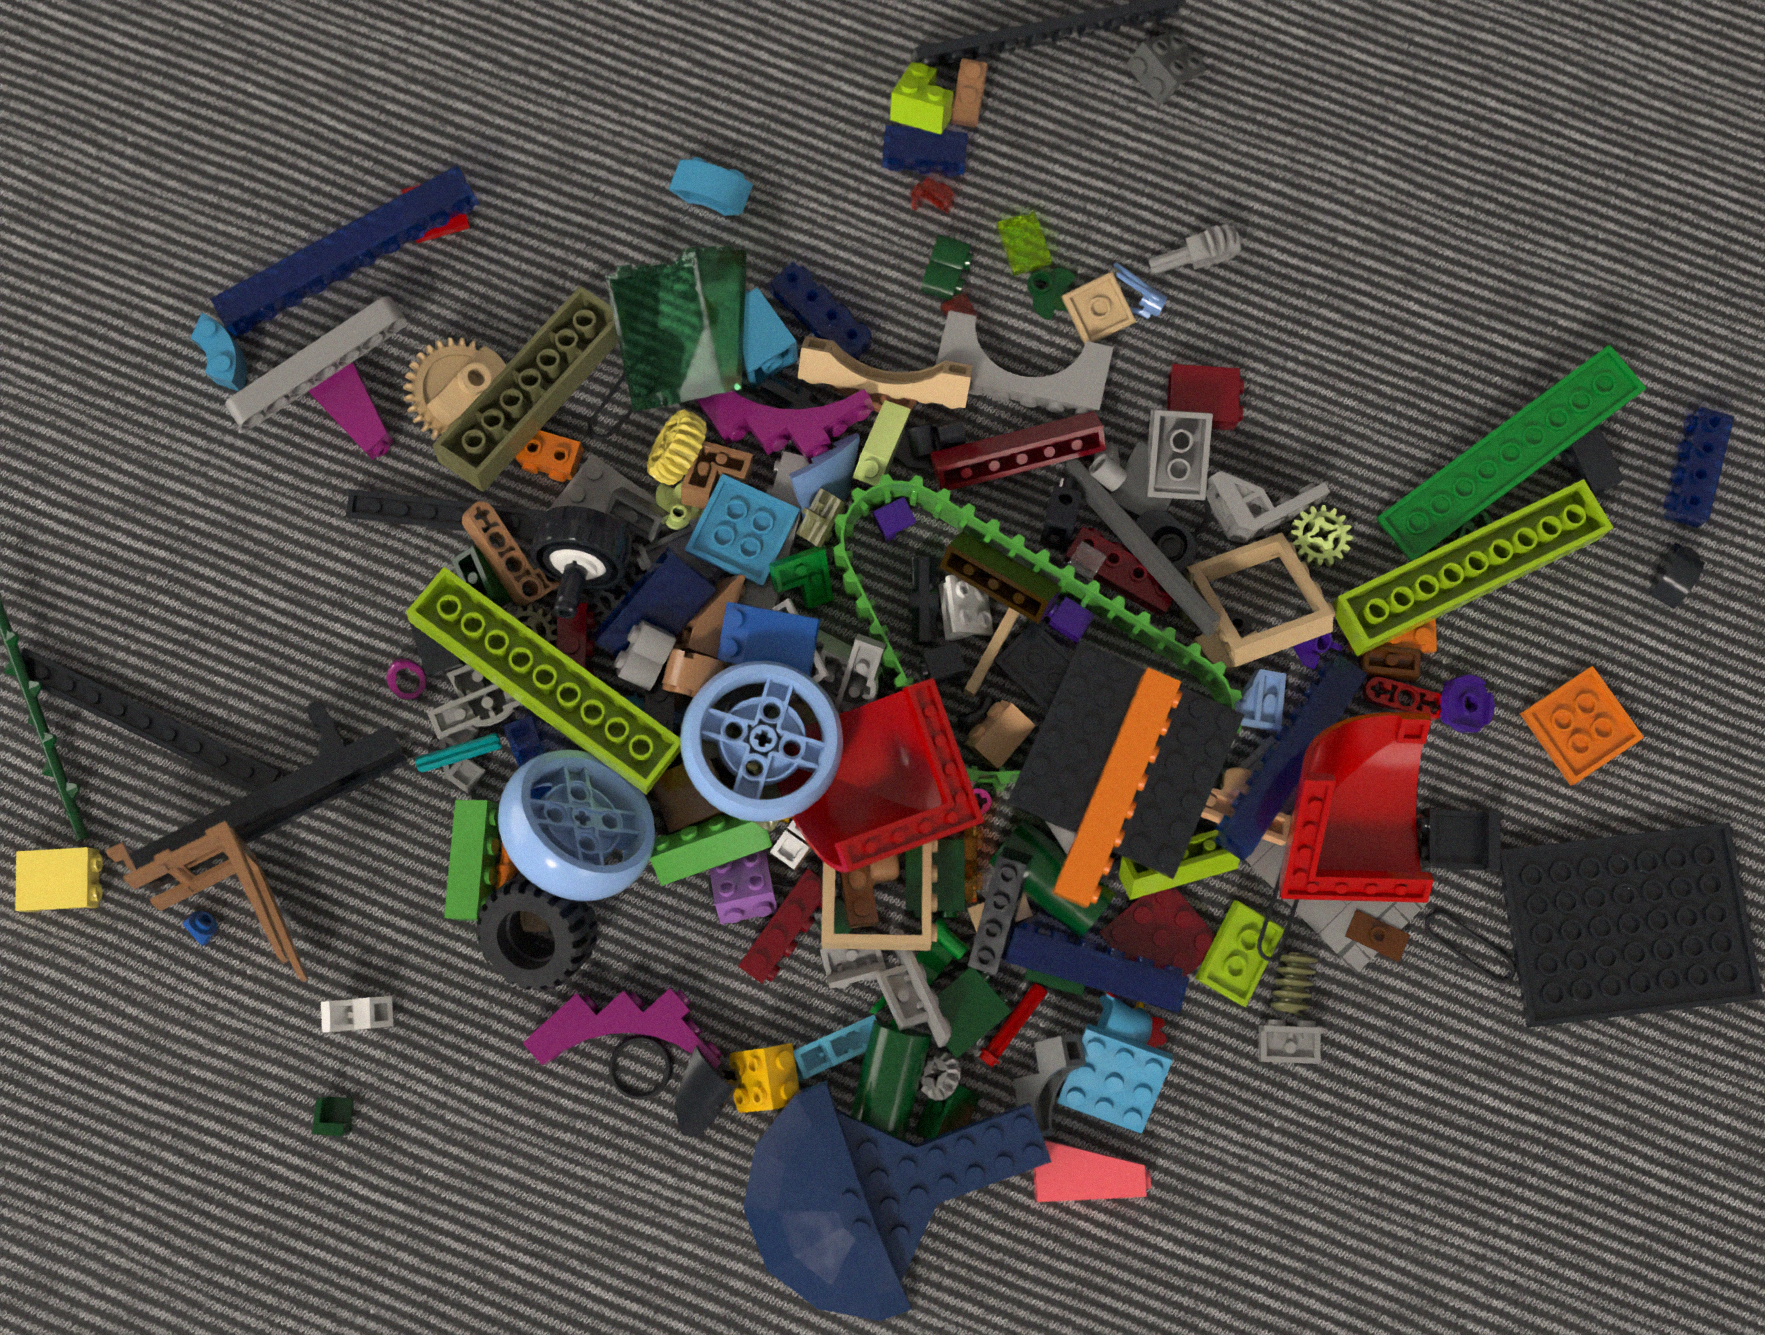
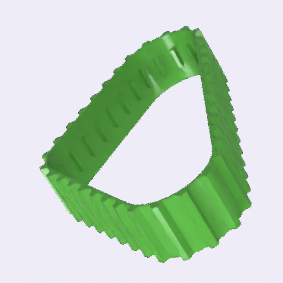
(1085, 595)

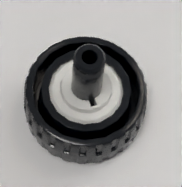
(580, 552)

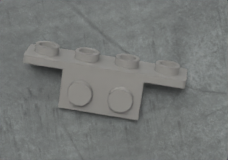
(911, 997)

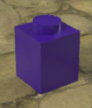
(1070, 619)

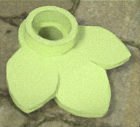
(671, 501)

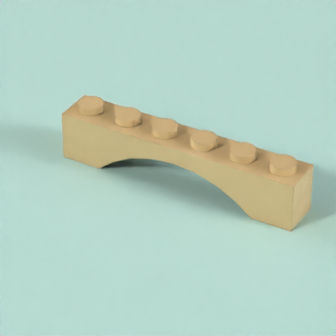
(827, 363)

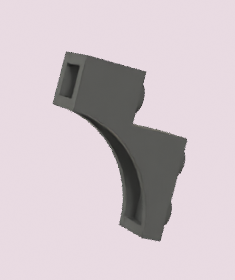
(1055, 1060)

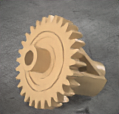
(449, 381)

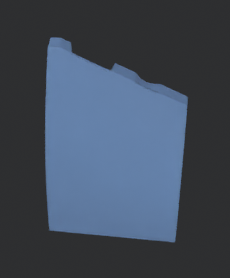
(829, 471)

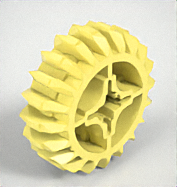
(676, 447)

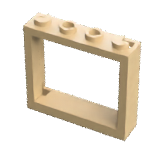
(1279, 637)
(883, 942)

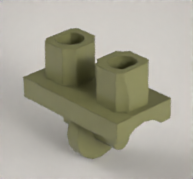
(820, 518)

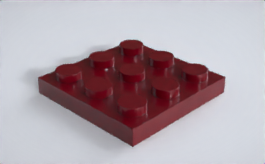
(1161, 929)

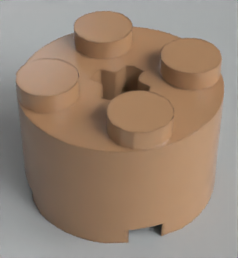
(689, 672)

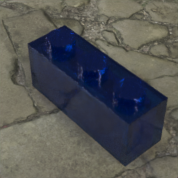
(924, 151)

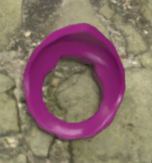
(412, 666)

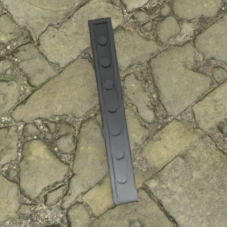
(1143, 548)

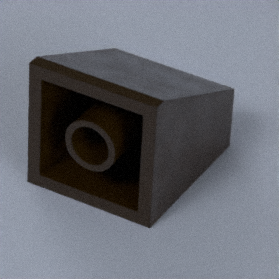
(682, 802)

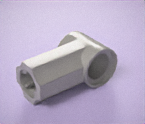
(1107, 468)

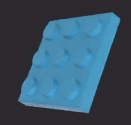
(742, 530)
(1118, 1079)

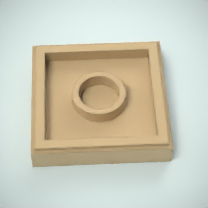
(1098, 308)

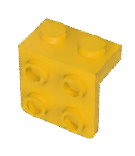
(766, 1077)

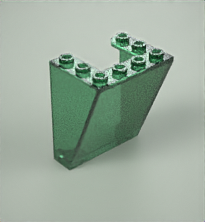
(681, 325)

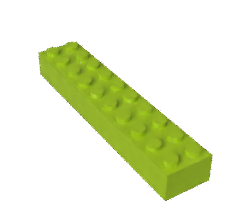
(1470, 567)
(544, 680)

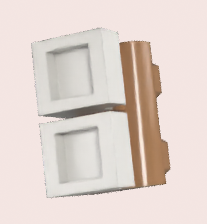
(791, 847)

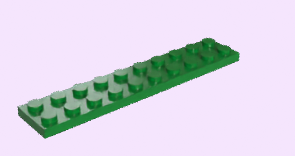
(1511, 453)

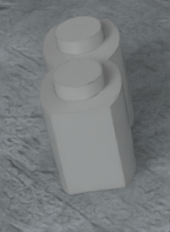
(645, 654)

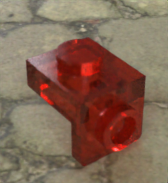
(936, 193)

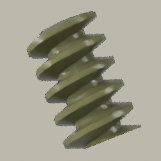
(1294, 983)

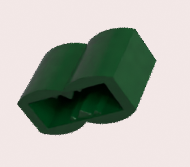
(946, 268)

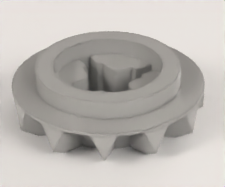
(946, 1082)

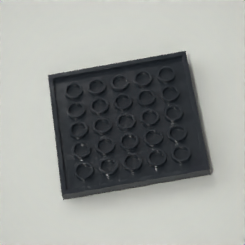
(1079, 738)

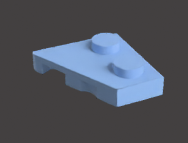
(1263, 700)

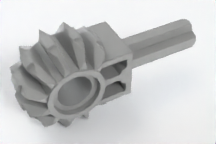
(1203, 249)

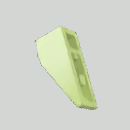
(882, 443)

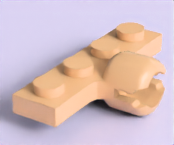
(1220, 799)

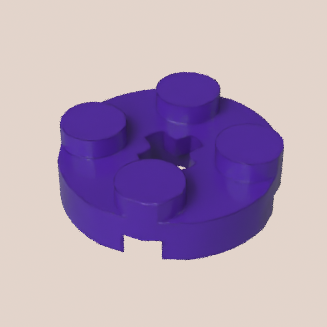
(1453, 704)

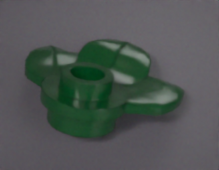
(1049, 298)

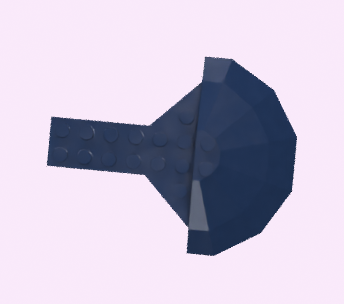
(848, 1202)

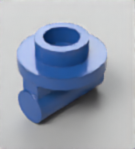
(201, 926)

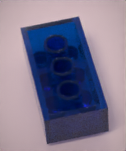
(663, 597)

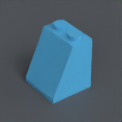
(766, 340)

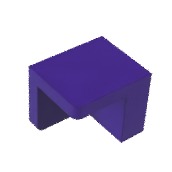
(893, 519)

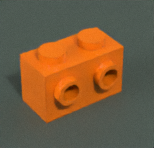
(551, 455)

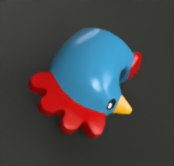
(1130, 1022)

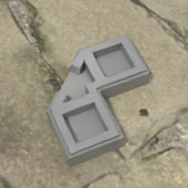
(465, 773)

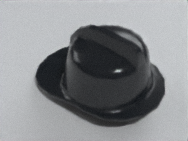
(1169, 537)

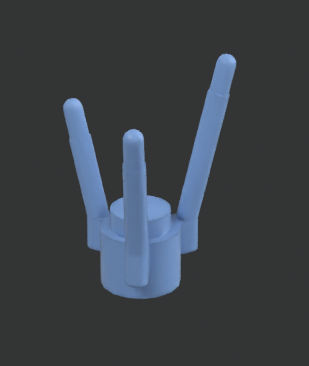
(1152, 299)

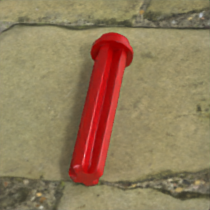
(1012, 1025)

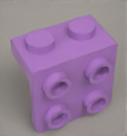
(743, 888)

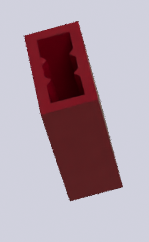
(1207, 391)

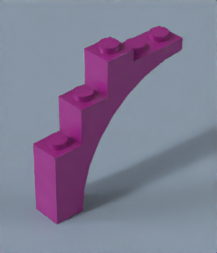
(774, 427)
(580, 1021)

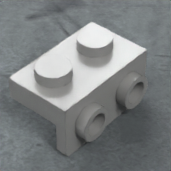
(851, 965)
(1290, 1043)

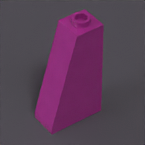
(354, 409)

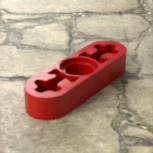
(1386, 686)

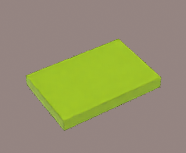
(1233, 959)

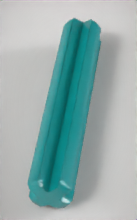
(458, 753)

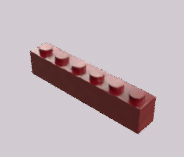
(1018, 451)

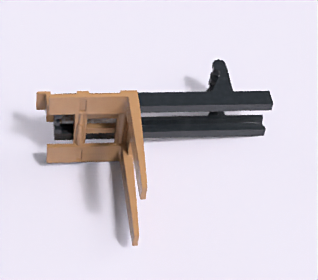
(232, 827)

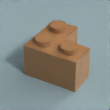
(707, 469)

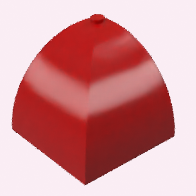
(894, 784)
(1357, 813)

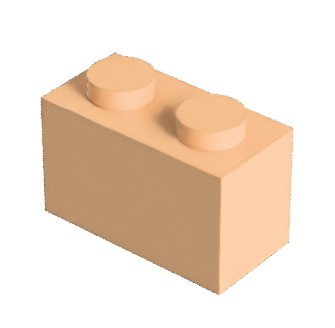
(999, 733)

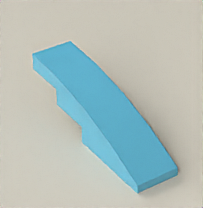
(833, 1048)

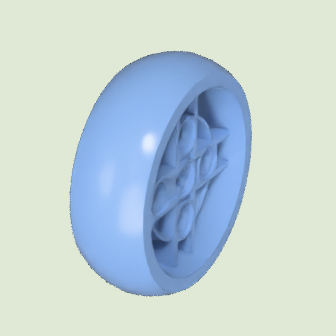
(814, 756)
(575, 826)

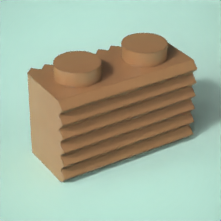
(969, 93)

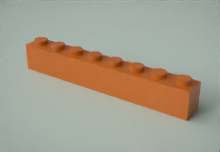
(1116, 788)

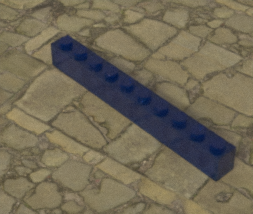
(345, 251)

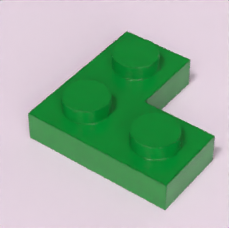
(806, 570)

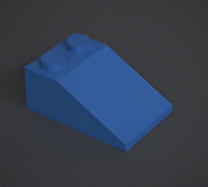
(767, 635)

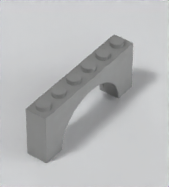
(1073, 390)

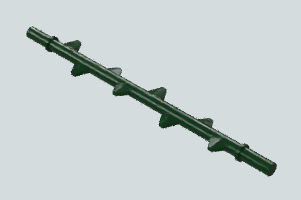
(30, 691)

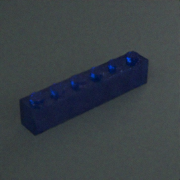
(1097, 968)

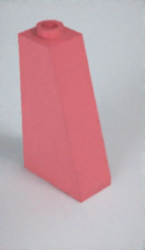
(1087, 1176)

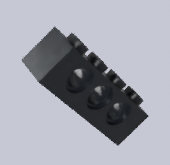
(1000, 910)

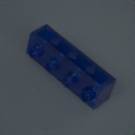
(818, 311)
(1698, 467)

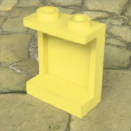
(58, 879)

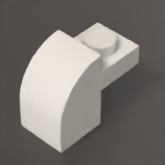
(357, 1014)

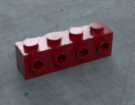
(1124, 572)
(575, 636)
(783, 929)

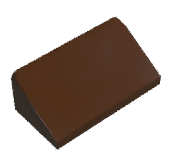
(1392, 663)

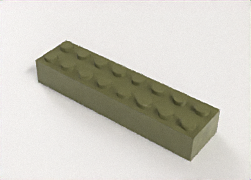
(529, 390)

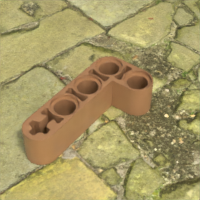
(508, 551)

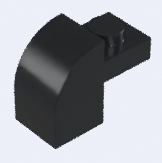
(1677, 575)

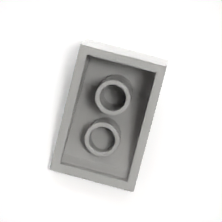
(1178, 454)

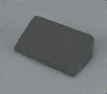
(643, 516)

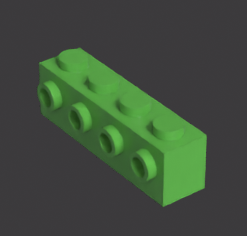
(706, 847)
(472, 858)

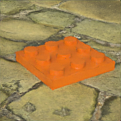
(1581, 725)

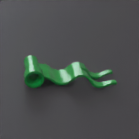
(935, 960)

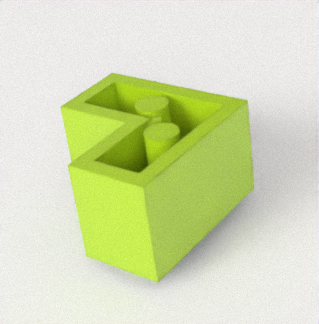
(919, 101)

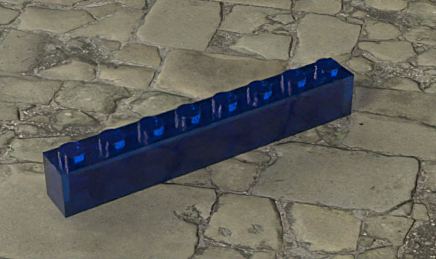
(1283, 764)

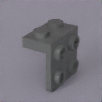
(1165, 64)

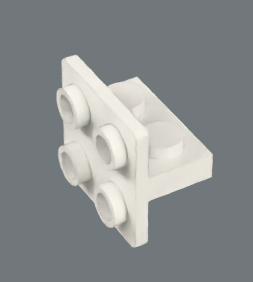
(964, 609)

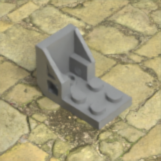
(1247, 511)

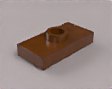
(1377, 935)

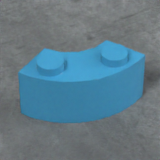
(711, 186)
(224, 356)

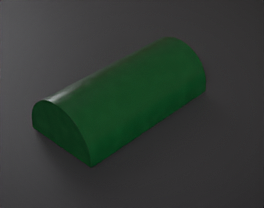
(1042, 876)
(890, 1077)

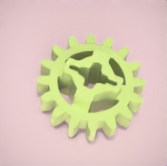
(1318, 525)

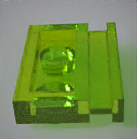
(1023, 243)

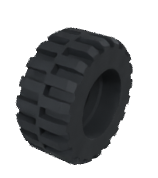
(516, 954)

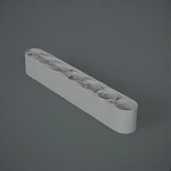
(315, 363)

